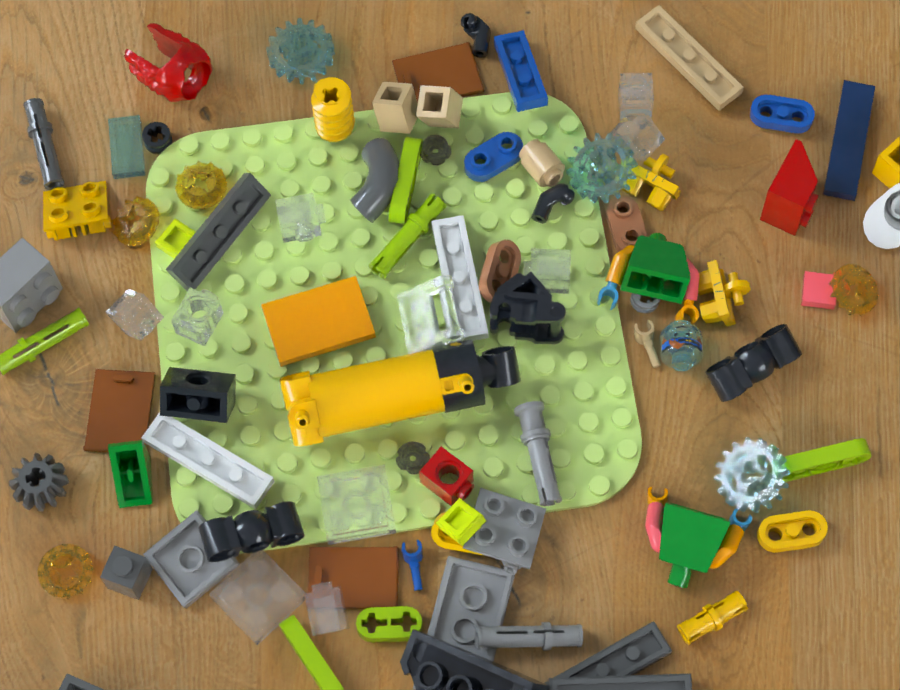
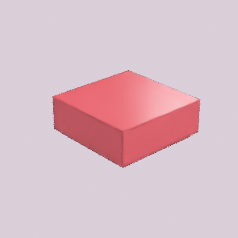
(817, 291)

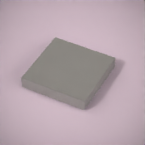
(183, 562)

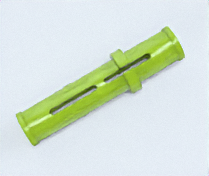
(416, 225)
(75, 320)

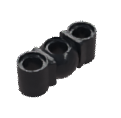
(753, 362)
(251, 531)

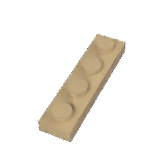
(689, 57)

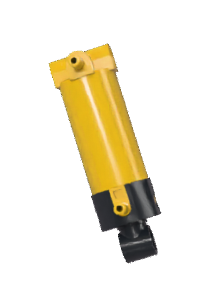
(394, 389)

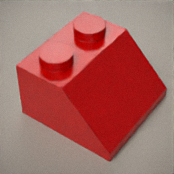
(791, 194)

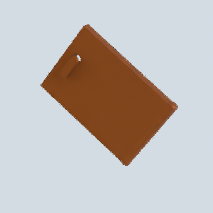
(442, 67)
(118, 408)
(363, 573)

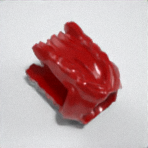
(170, 78)

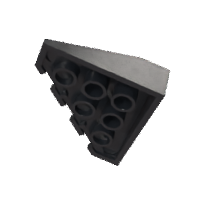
(447, 667)

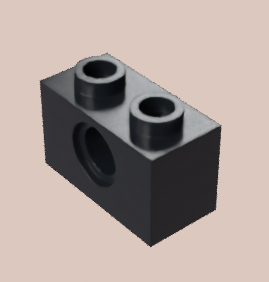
(197, 394)

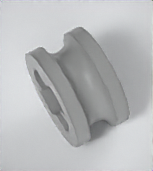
(643, 307)

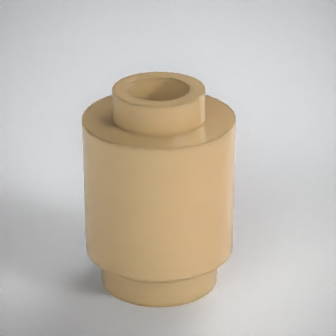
(542, 163)

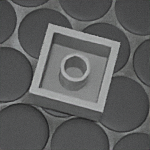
(25, 285)

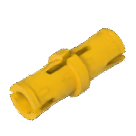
(712, 617)

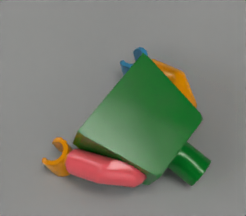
(656, 271)
(690, 537)

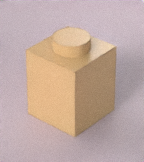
(439, 106)
(395, 107)

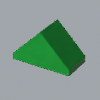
(131, 473)

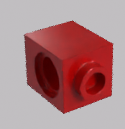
(443, 463)

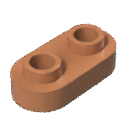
(626, 223)
(496, 271)

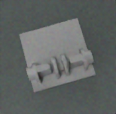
(509, 530)

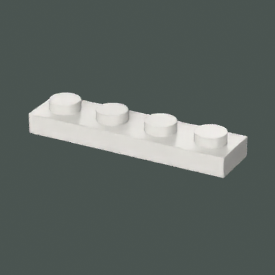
(457, 261)
(208, 460)

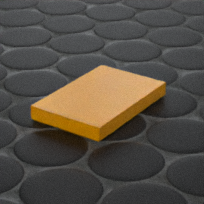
(318, 321)

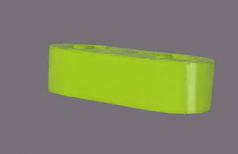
(388, 615)

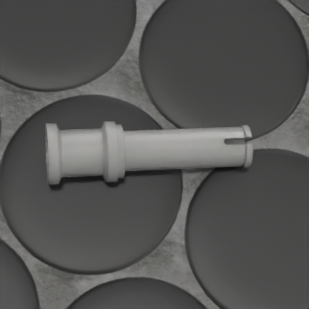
(536, 439)

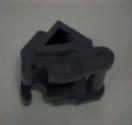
(528, 309)

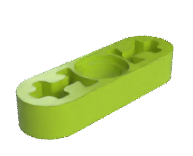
(407, 177)
(826, 459)
(309, 654)

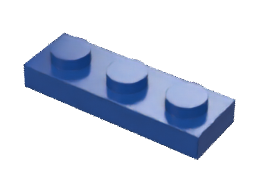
(520, 71)

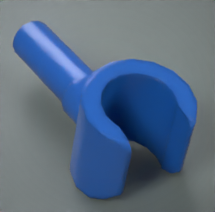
(413, 560)

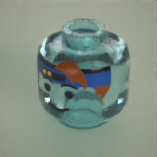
(681, 345)

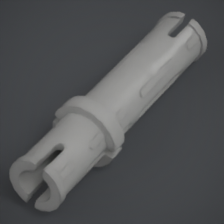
(541, 636)

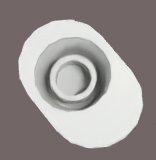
(883, 220)

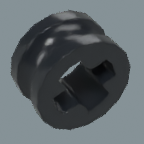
(152, 130)

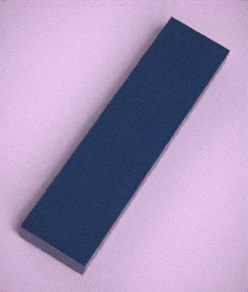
(849, 140)

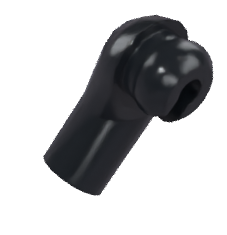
(479, 32)
(558, 193)

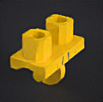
(663, 189)
(721, 307)

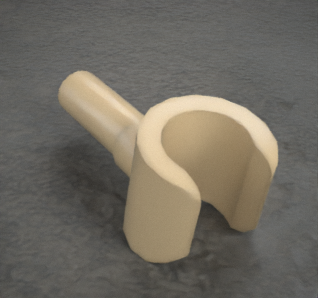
(646, 339)

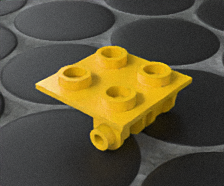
(76, 207)

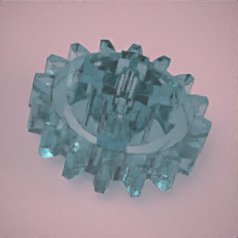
(301, 52)
(601, 157)
(754, 461)

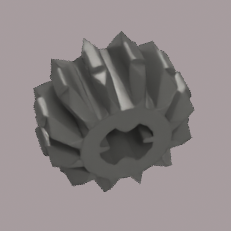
(48, 487)

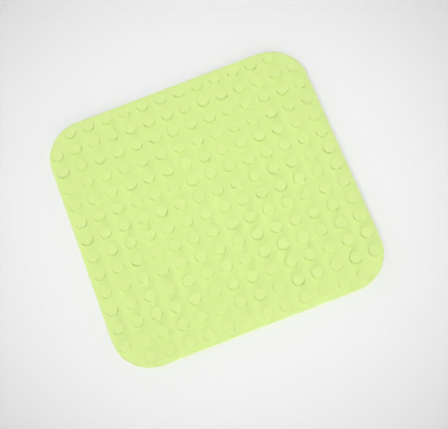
(579, 380)

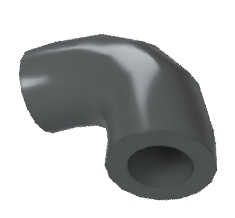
(381, 179)

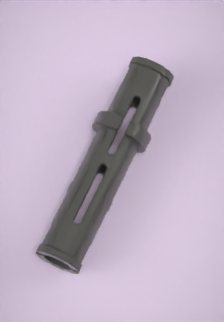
(38, 121)

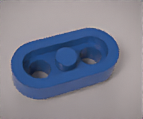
(782, 111)
(496, 157)

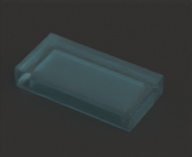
(126, 147)

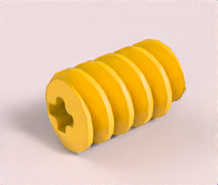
(332, 109)

